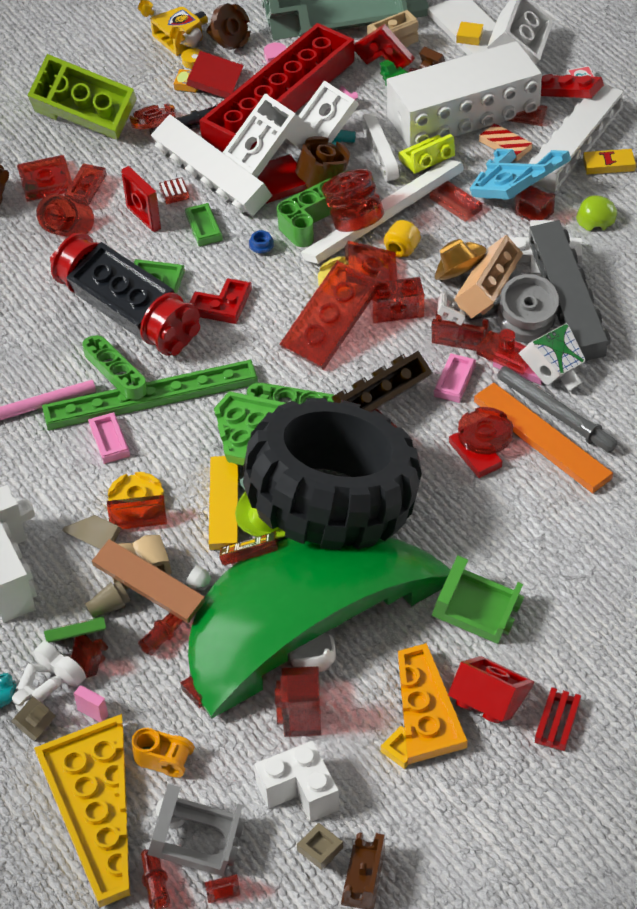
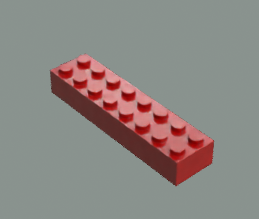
(288, 79)

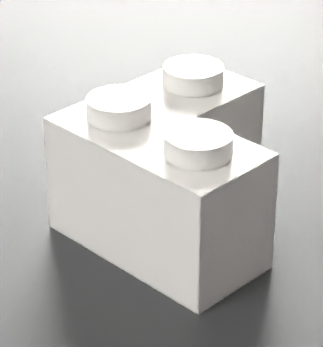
(301, 775)

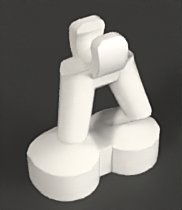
(50, 661)

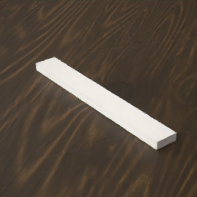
(392, 205)

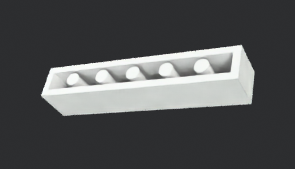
(580, 132)
(211, 166)

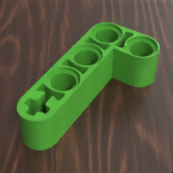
(300, 212)

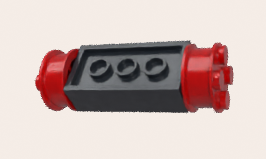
(125, 293)

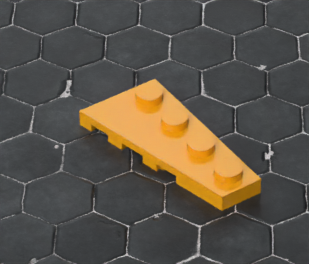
(427, 709)

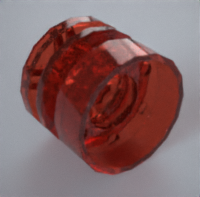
(353, 200)

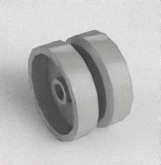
(528, 307)

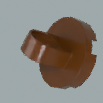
(229, 26)

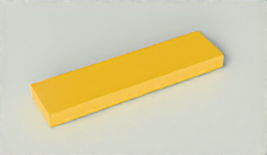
(223, 502)

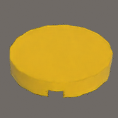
(135, 486)

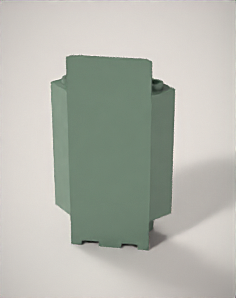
(296, 17)

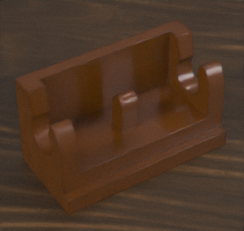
(364, 872)

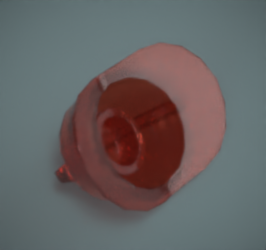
(64, 215)

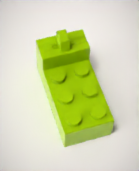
(81, 97)

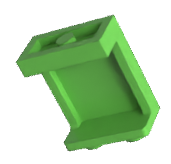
(477, 603)

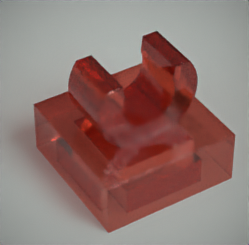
(88, 654)

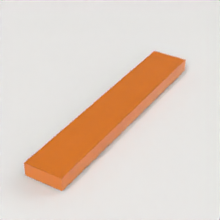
(546, 439)

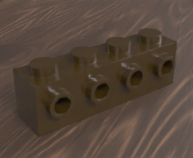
(387, 383)

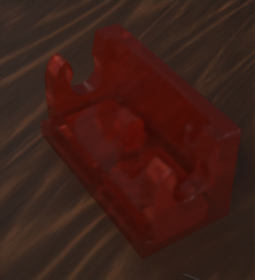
(456, 335)

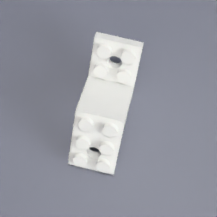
(274, 123)

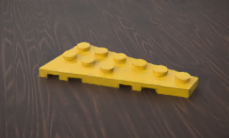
(90, 792)

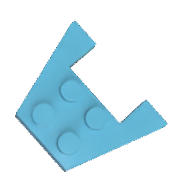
(507, 179)

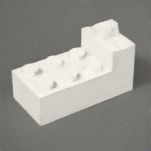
(15, 587)

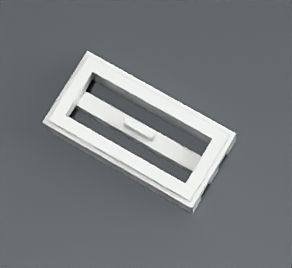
(449, 309)

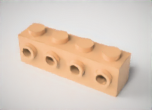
(488, 277)

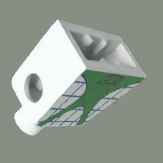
(555, 357)

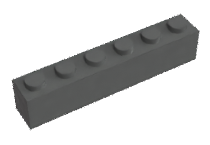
(576, 308)

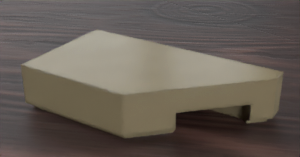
(93, 531)

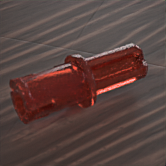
(161, 632)
(155, 881)

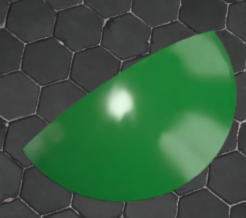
(289, 598)

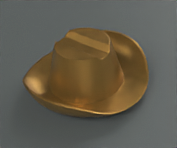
(458, 258)

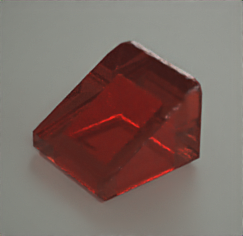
(222, 888)

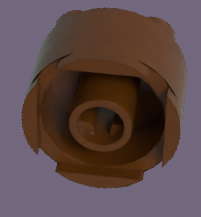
(321, 160)

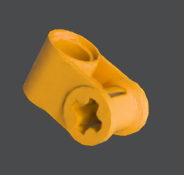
(167, 751)

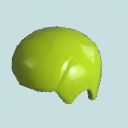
(596, 212)

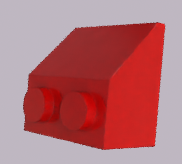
(489, 689)

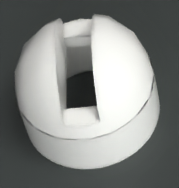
(198, 579)

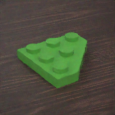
(237, 418)

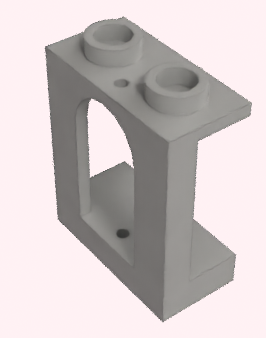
(227, 823)

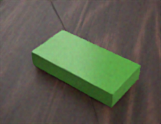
(203, 224)

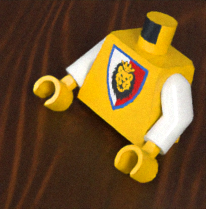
(174, 28)

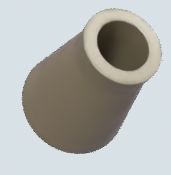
(108, 600)

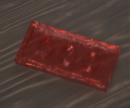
(330, 315)

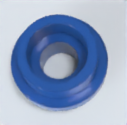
(261, 242)

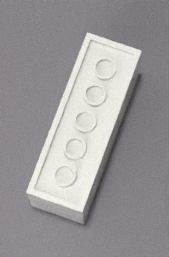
(463, 93)

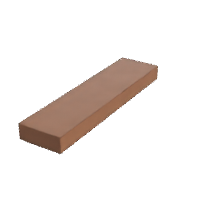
(148, 581)

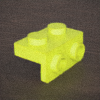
(428, 153)

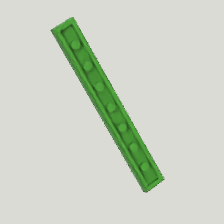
(158, 393)

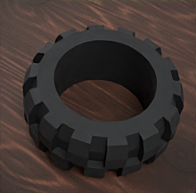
(326, 506)

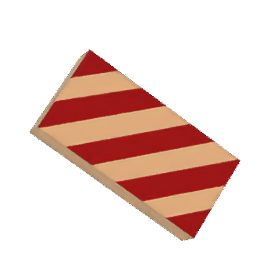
(501, 138)

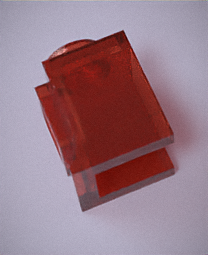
(534, 204)

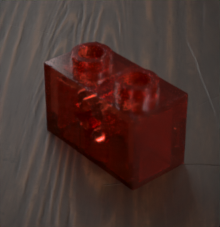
(398, 300)

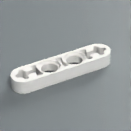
(380, 147)

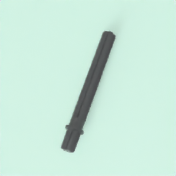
(590, 431)

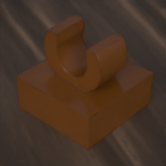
(430, 57)

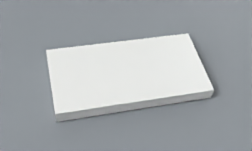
(452, 12)

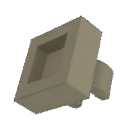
(33, 718)
(320, 846)

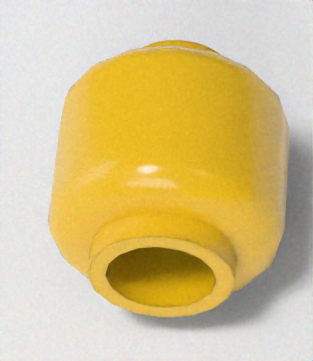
(402, 238)

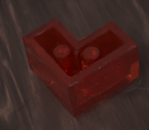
(299, 701)

